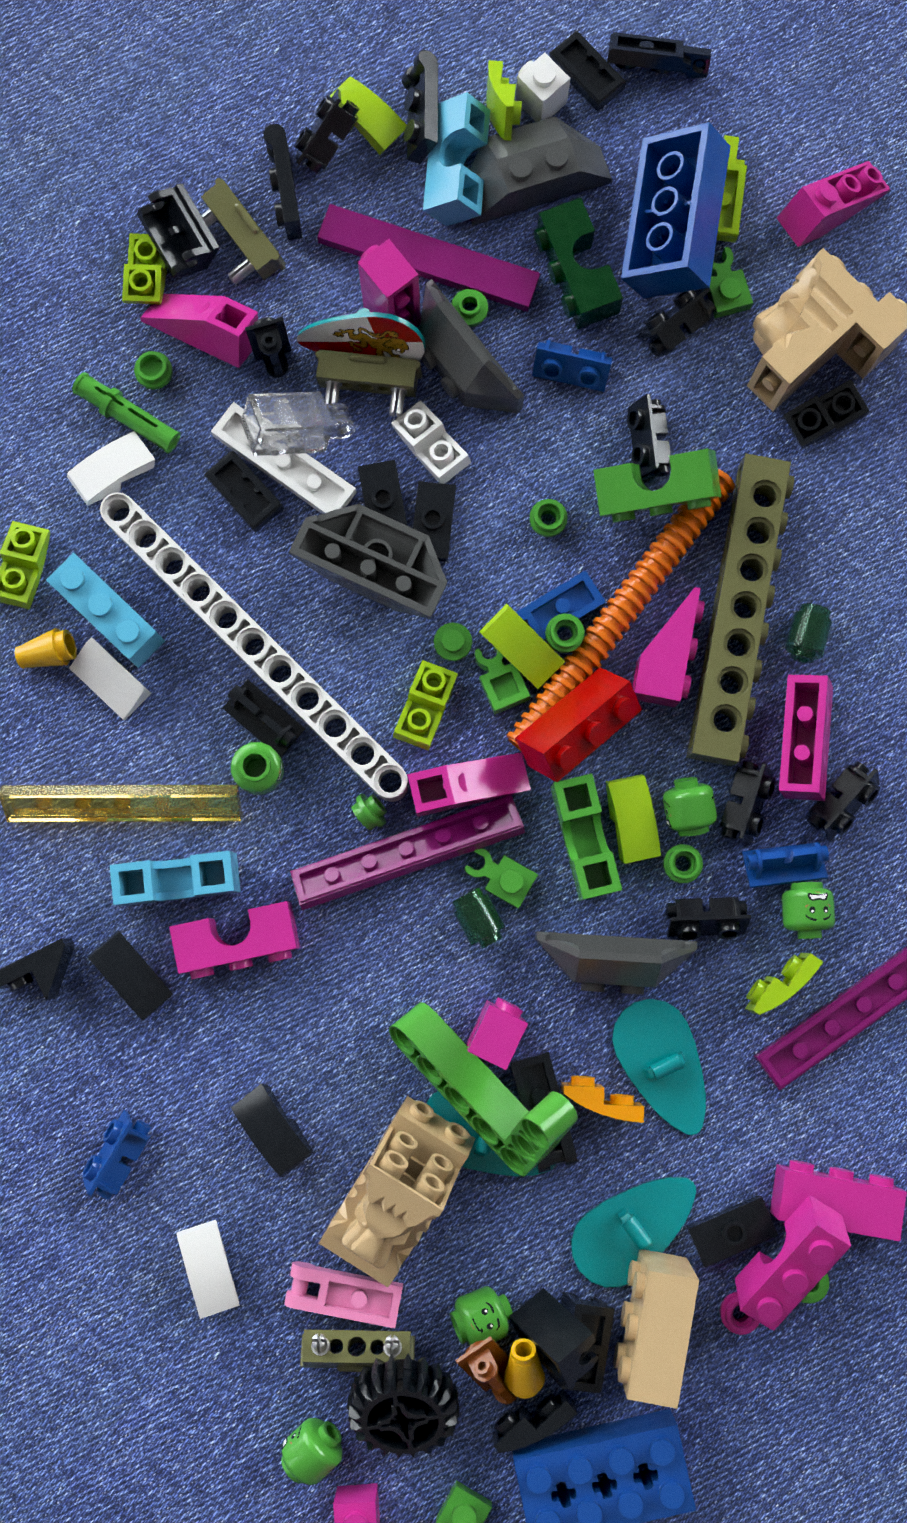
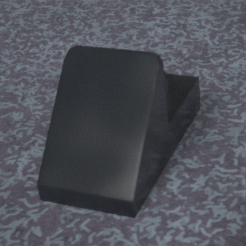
(47, 966)

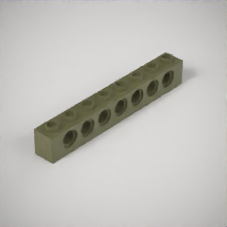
(771, 479)

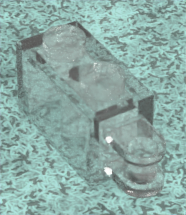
(293, 423)

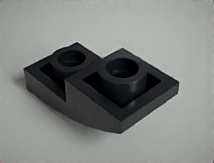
(826, 414)
(130, 975)
(271, 1131)
(521, 1429)

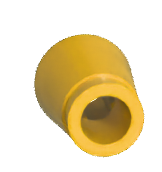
(47, 650)
(524, 1370)

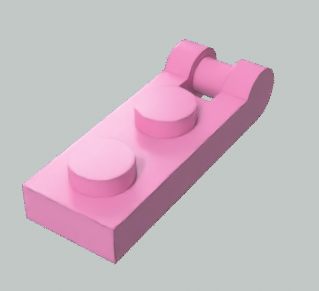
(344, 1295)

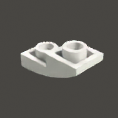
(431, 443)
(109, 466)
(208, 1269)

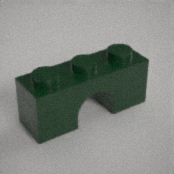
(587, 293)

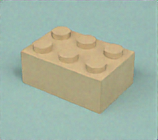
(656, 1328)

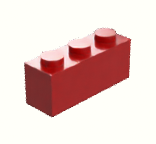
(578, 724)

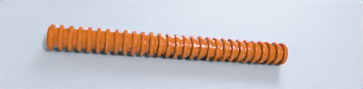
(627, 602)

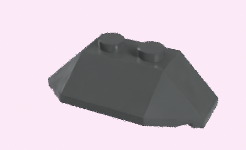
(536, 167)
(462, 359)
(373, 558)
(614, 959)

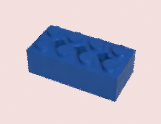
(676, 211)
(609, 1449)

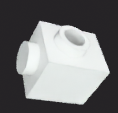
(542, 88)

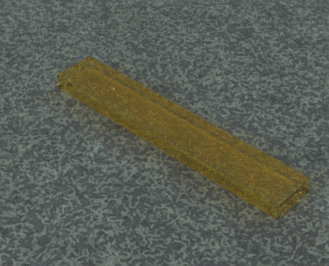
(120, 803)

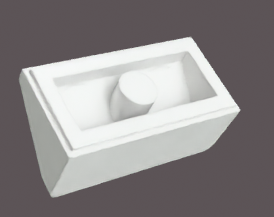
(109, 679)

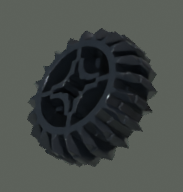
(403, 1406)

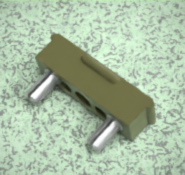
(244, 231)
(368, 374)
(317, 1347)

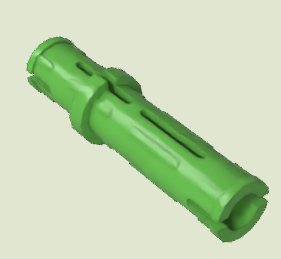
(115, 405)

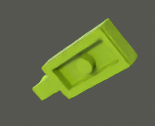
(733, 194)

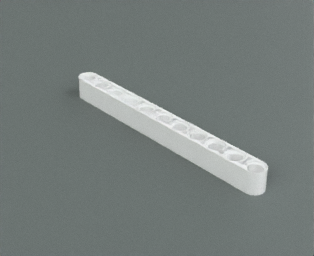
(244, 630)

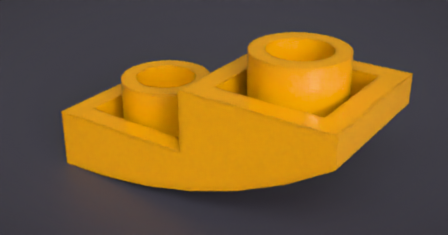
(591, 1096)

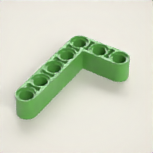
(486, 1104)

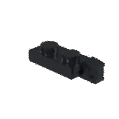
(658, 54)

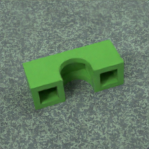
(691, 481)
(584, 838)

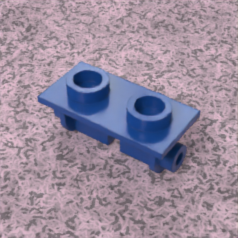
(557, 363)
(786, 864)
(106, 1169)

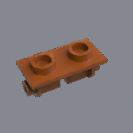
(486, 1366)

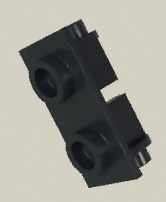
(334, 119)
(664, 327)
(270, 343)
(647, 421)
(263, 717)
(754, 789)
(838, 814)
(725, 919)

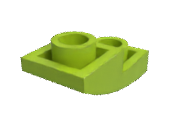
(501, 101)
(376, 119)
(145, 273)
(22, 563)
(522, 646)
(425, 705)
(634, 818)
(772, 992)

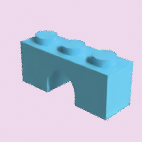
(452, 189)
(105, 610)
(175, 879)

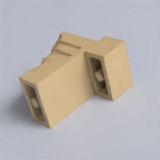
(814, 321)
(399, 1191)

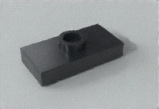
(588, 70)
(382, 489)
(244, 491)
(435, 514)
(732, 1231)

